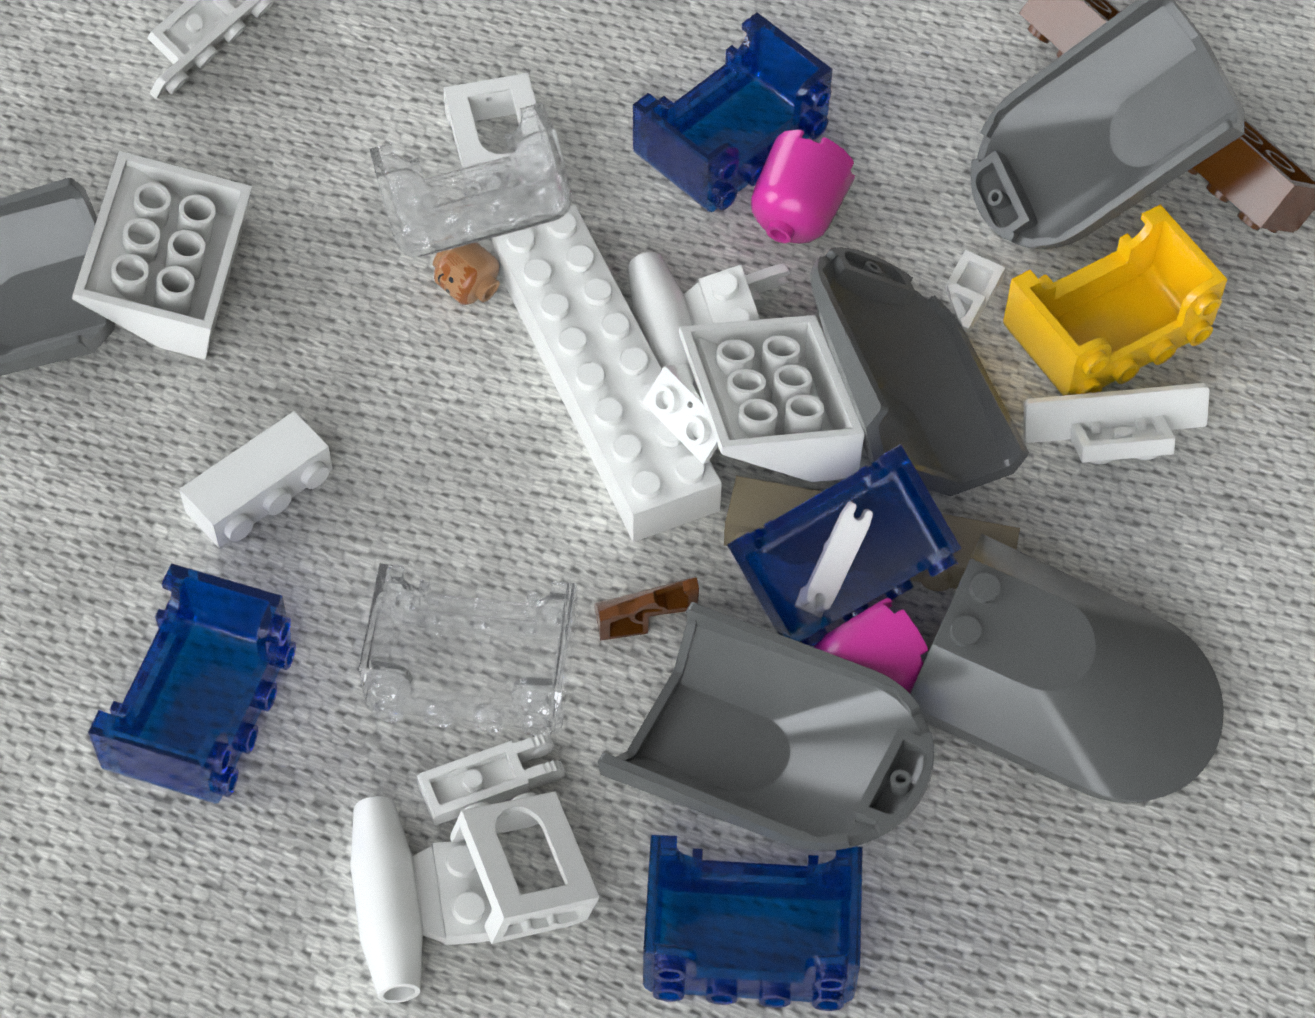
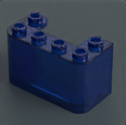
(727, 124)
(901, 542)
(198, 687)
(752, 928)

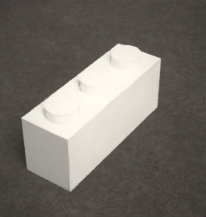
(257, 480)

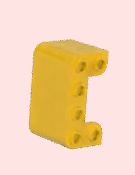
(1118, 309)

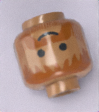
(467, 273)

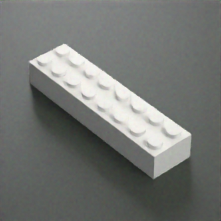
(603, 374)

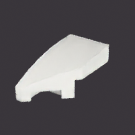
(972, 287)

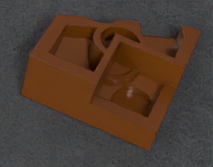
(631, 613)

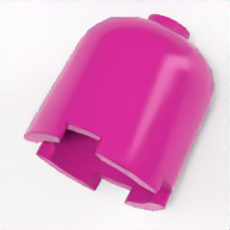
(801, 187)
(880, 642)

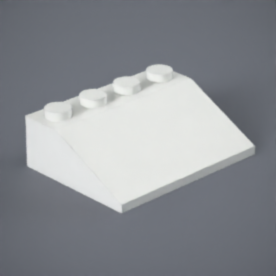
(163, 252)
(776, 396)

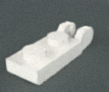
(487, 777)

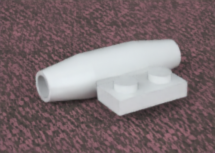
(663, 307)
(409, 898)

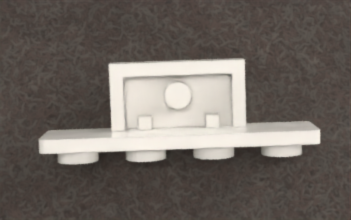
(193, 32)
(1118, 422)

